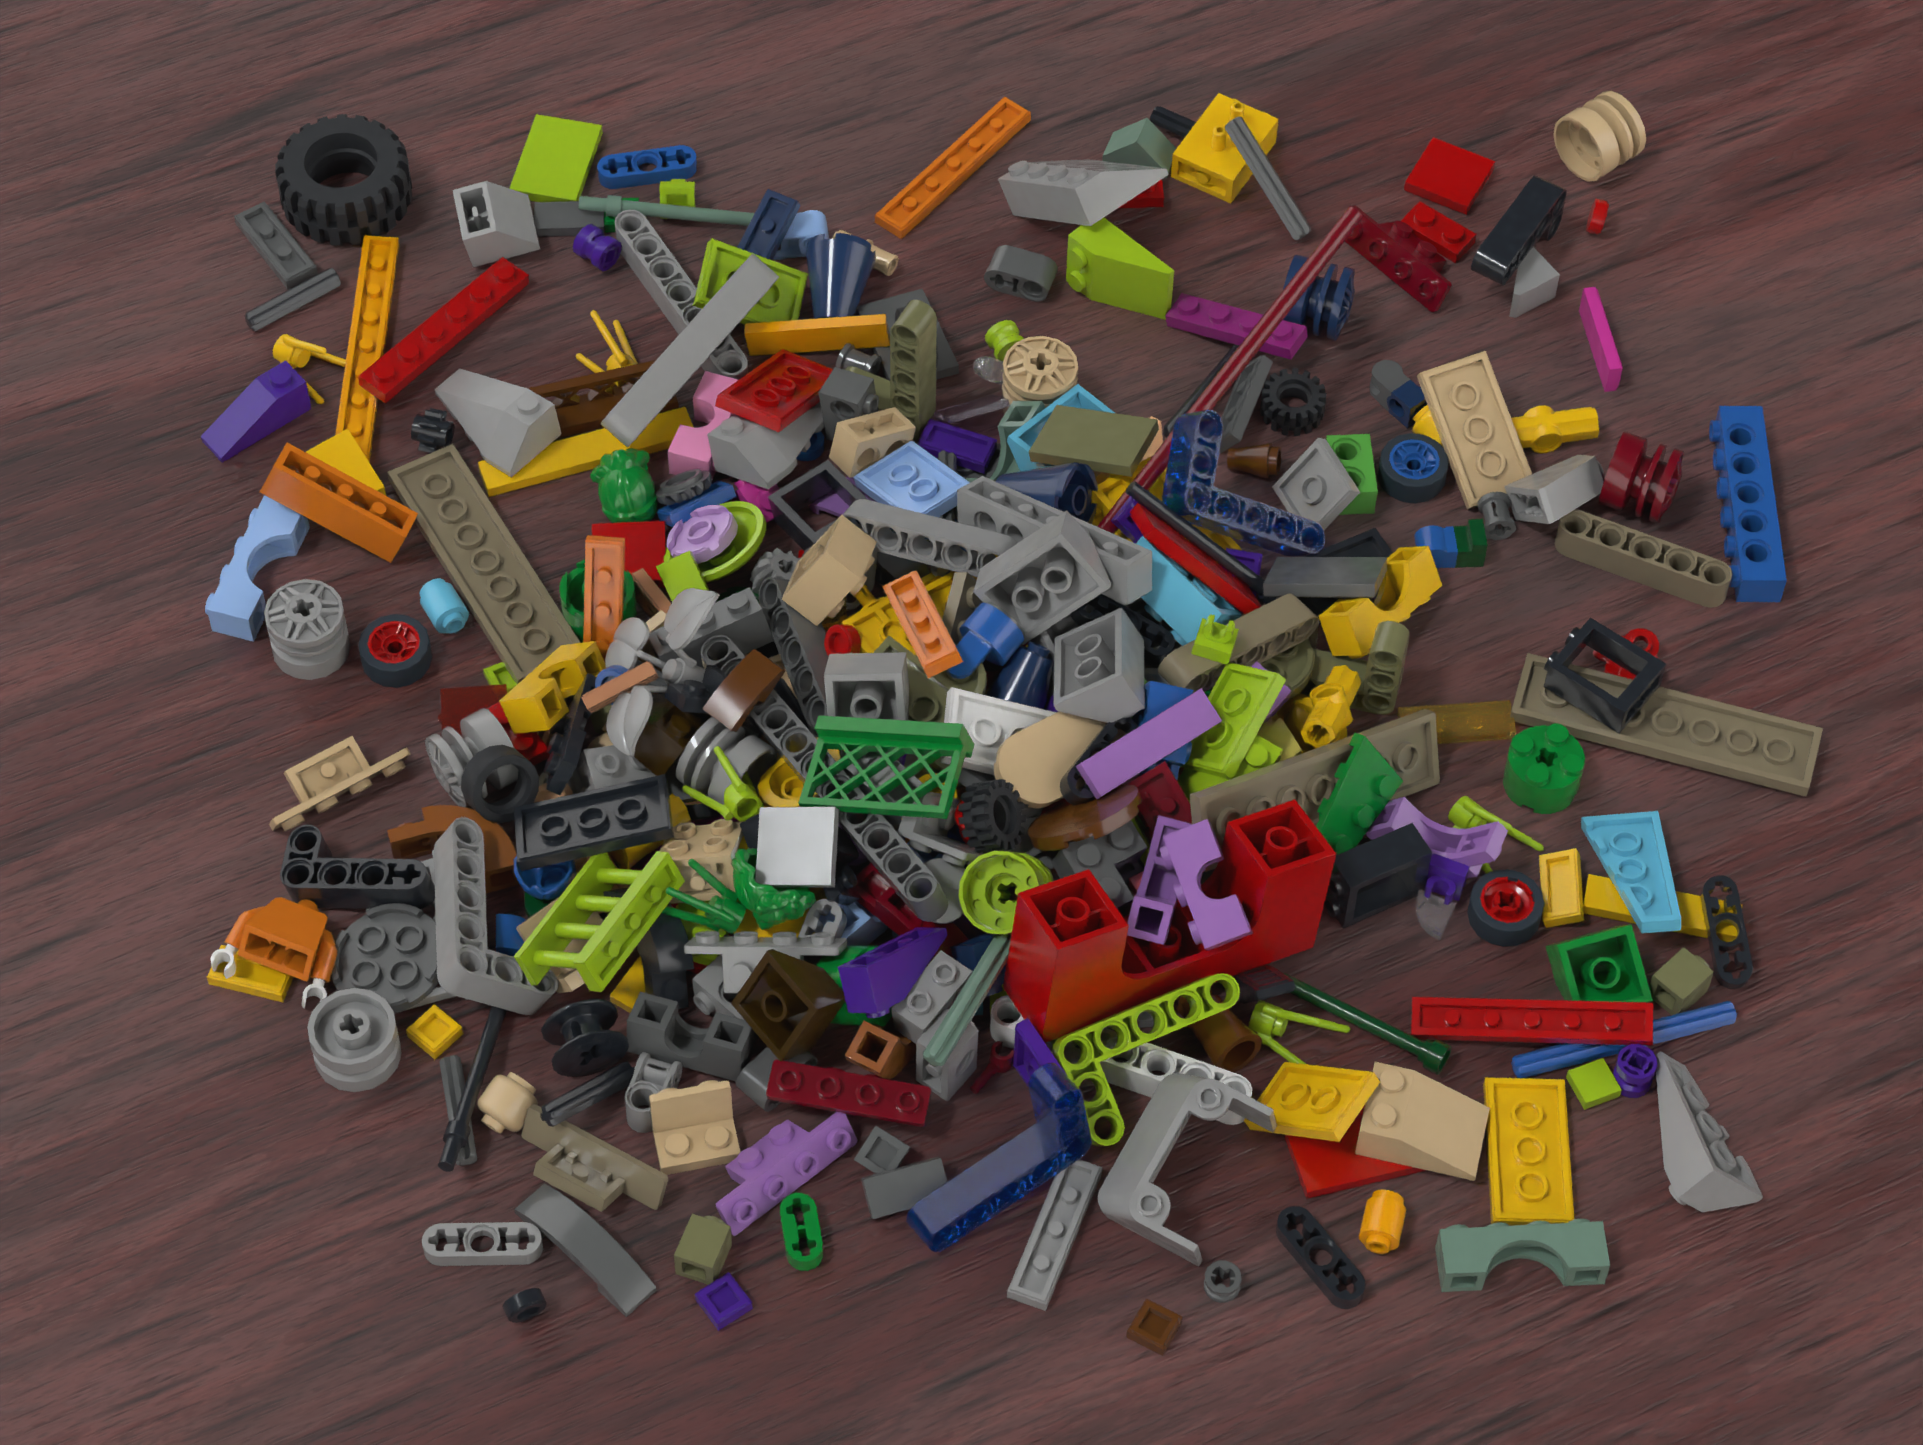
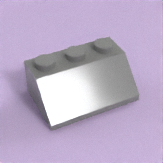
(1044, 576)
(1100, 669)

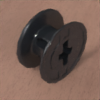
(584, 1038)

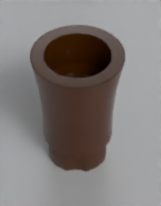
(1224, 1037)

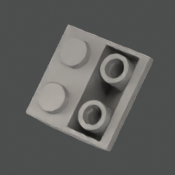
(495, 222)

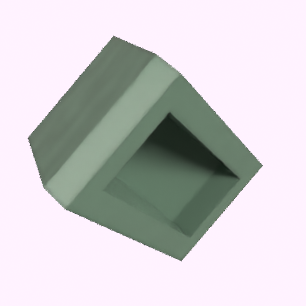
(1140, 145)

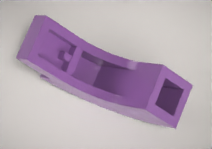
(1466, 846)
(1156, 897)

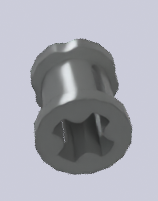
(851, 357)
(1496, 515)

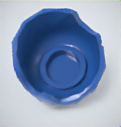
(546, 881)

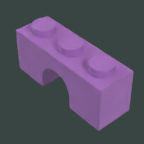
(1190, 853)

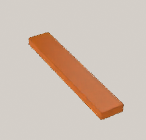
(952, 167)

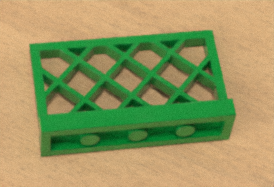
(896, 739)

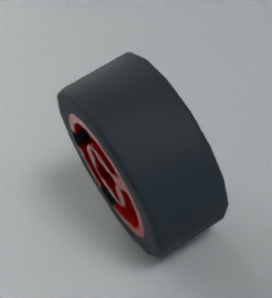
(409, 648)
(1511, 923)

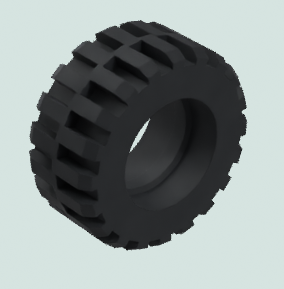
(337, 148)

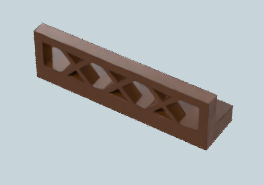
(587, 411)

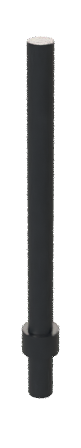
(1198, 539)
(458, 1129)

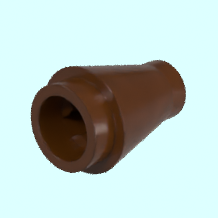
(1256, 460)

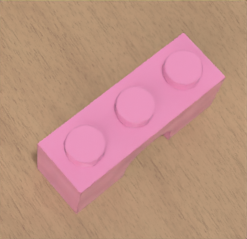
(691, 445)

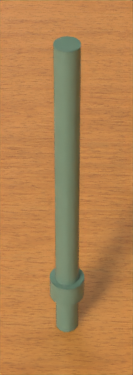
(614, 205)

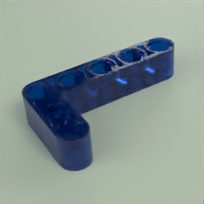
(1192, 494)
(1013, 1169)

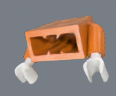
(284, 938)

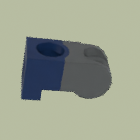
(1396, 392)

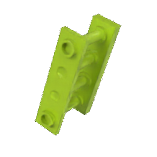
(616, 936)

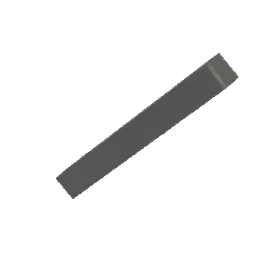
(804, 659)

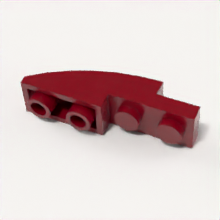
(888, 907)

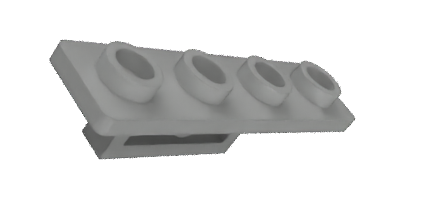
(746, 950)

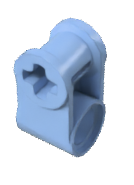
(802, 229)

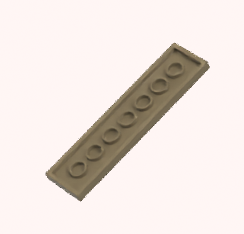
(482, 560)
(1682, 730)
(1405, 743)

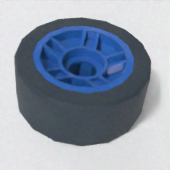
(1413, 468)

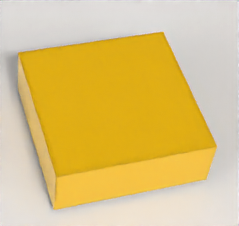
(434, 1031)

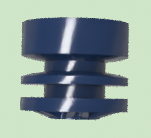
(1324, 299)

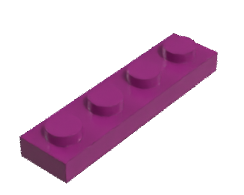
(1232, 325)

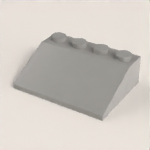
(1074, 189)

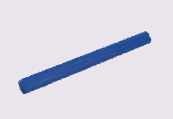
(1664, 1029)

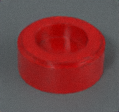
(1597, 216)
(842, 640)

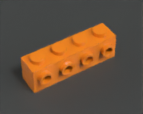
(338, 502)

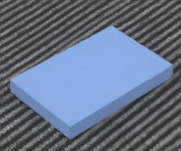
(912, 481)

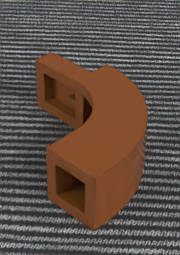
(419, 838)
(880, 1049)

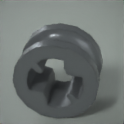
(1224, 1270)

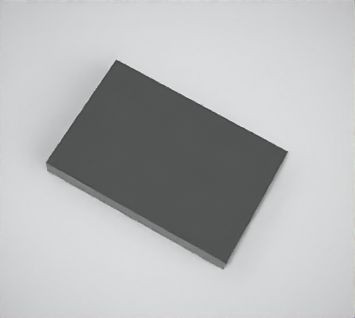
(946, 360)
(1326, 577)

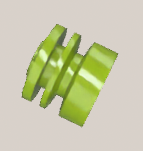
(985, 886)

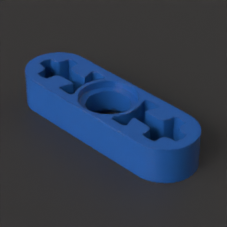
(624, 179)

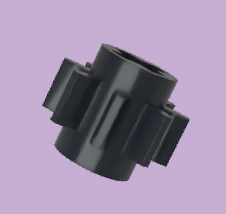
(432, 430)

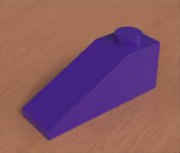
(258, 411)
(888, 971)

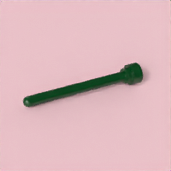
(1430, 1053)

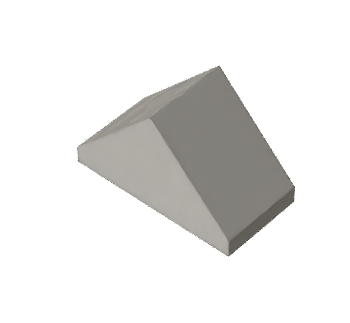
(1534, 284)

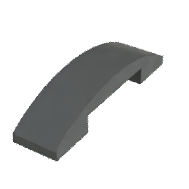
(589, 1247)

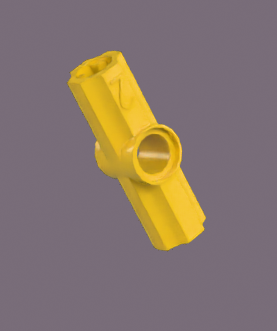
(1547, 430)
(1331, 706)

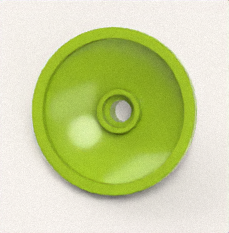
(742, 548)

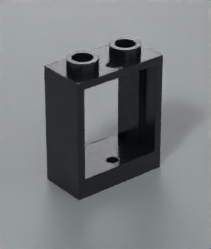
(803, 492)
(1592, 699)
(1378, 875)

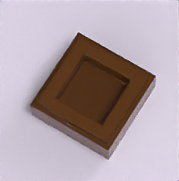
(1154, 1327)

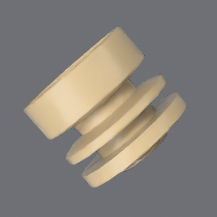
(1599, 136)
(1038, 370)

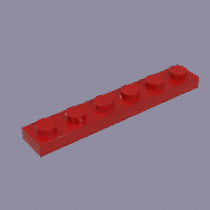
(443, 330)
(1532, 1021)

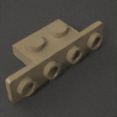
(589, 1166)

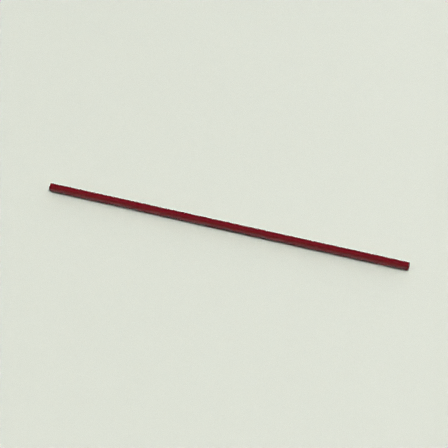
(1242, 356)

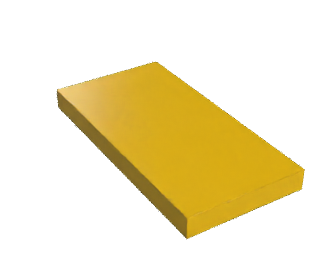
(1528, 1151)

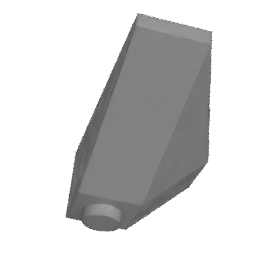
(759, 453)

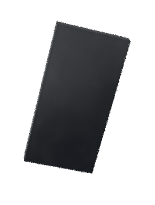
(593, 822)

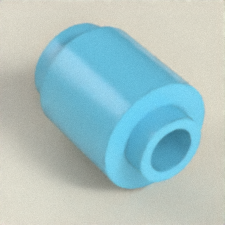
(443, 606)

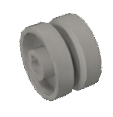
(354, 1039)

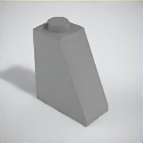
(1556, 489)

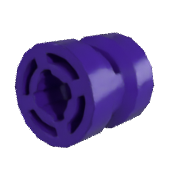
(600, 249)
(1635, 1070)

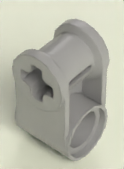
(648, 1079)

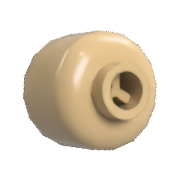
(506, 1102)

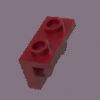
(1162, 797)

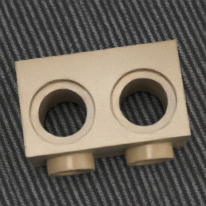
(868, 439)

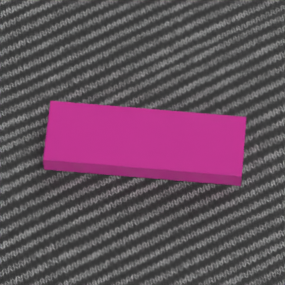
(1600, 339)

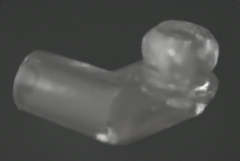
(989, 369)

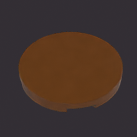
(1081, 821)

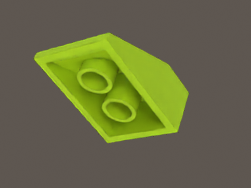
(1118, 270)

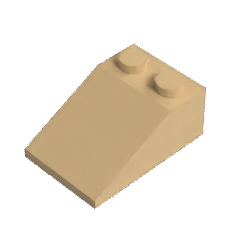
(1422, 1124)

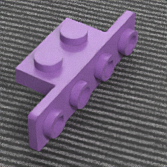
(780, 1166)

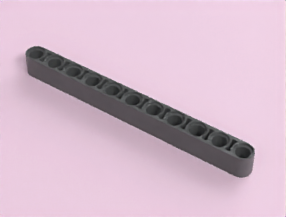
(867, 831)

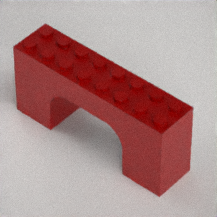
(1080, 966)

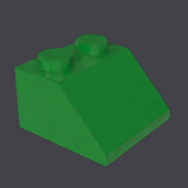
(1600, 967)

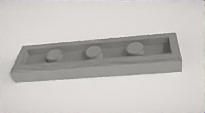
(1054, 1234)

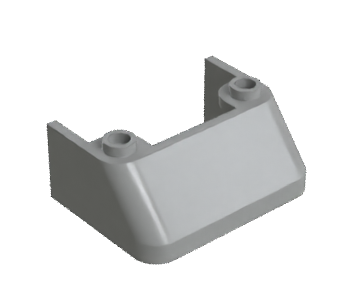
(1129, 1189)

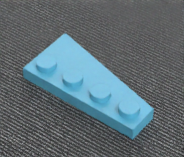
(1638, 865)

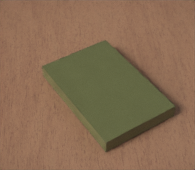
(1095, 438)

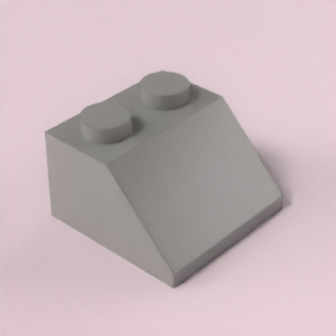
(867, 685)

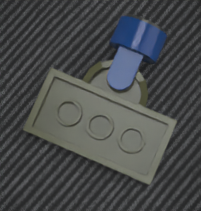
(987, 636)

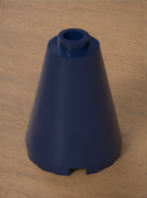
(838, 273)
(1059, 486)
(1024, 677)

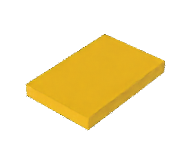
(1316, 1100)

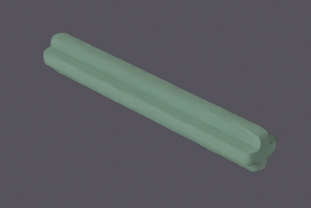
(968, 1002)

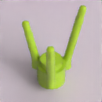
(739, 797)
(1469, 814)
(1273, 1020)

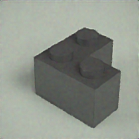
(1105, 860)

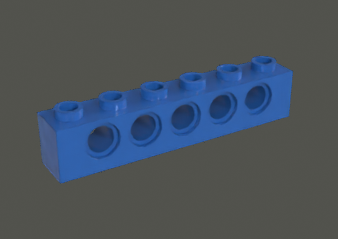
(1748, 504)

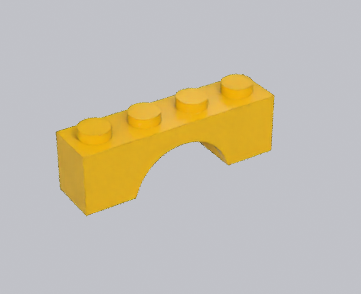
(1406, 585)

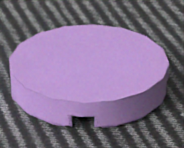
(704, 534)

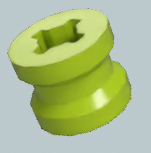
(1002, 337)

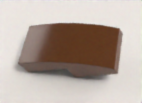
(741, 690)

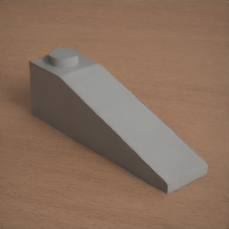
(500, 418)
(1694, 1146)

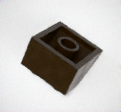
(665, 735)
(788, 1003)

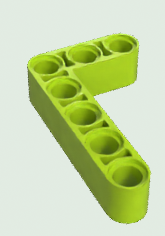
(1131, 1036)

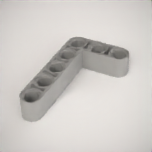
(911, 543)
(462, 951)

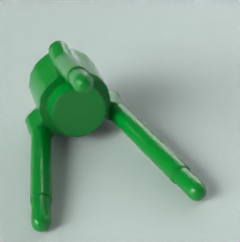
(720, 912)

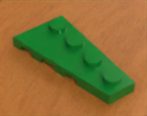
(1358, 797)

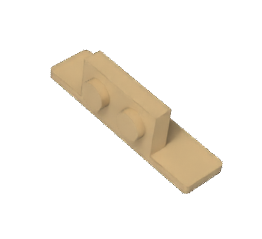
(331, 775)

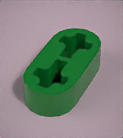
(793, 1233)

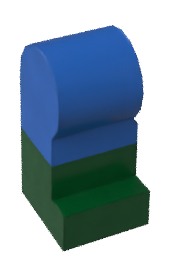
(1455, 544)

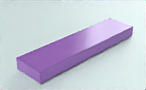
(1148, 743)

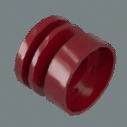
(1641, 477)

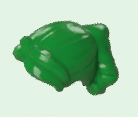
(626, 486)
(768, 904)

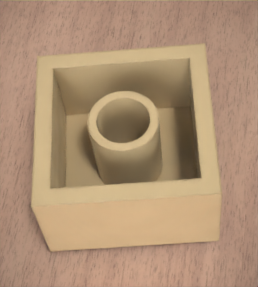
(830, 571)

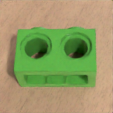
(1357, 458)

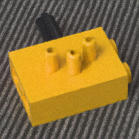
(1207, 153)

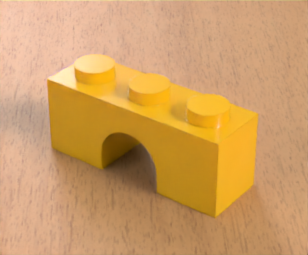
(539, 698)

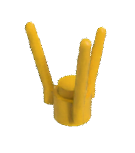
(298, 354)
(618, 358)

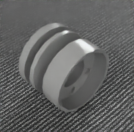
(307, 629)
(452, 753)
(704, 772)

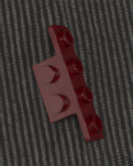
(1402, 258)
(848, 1092)

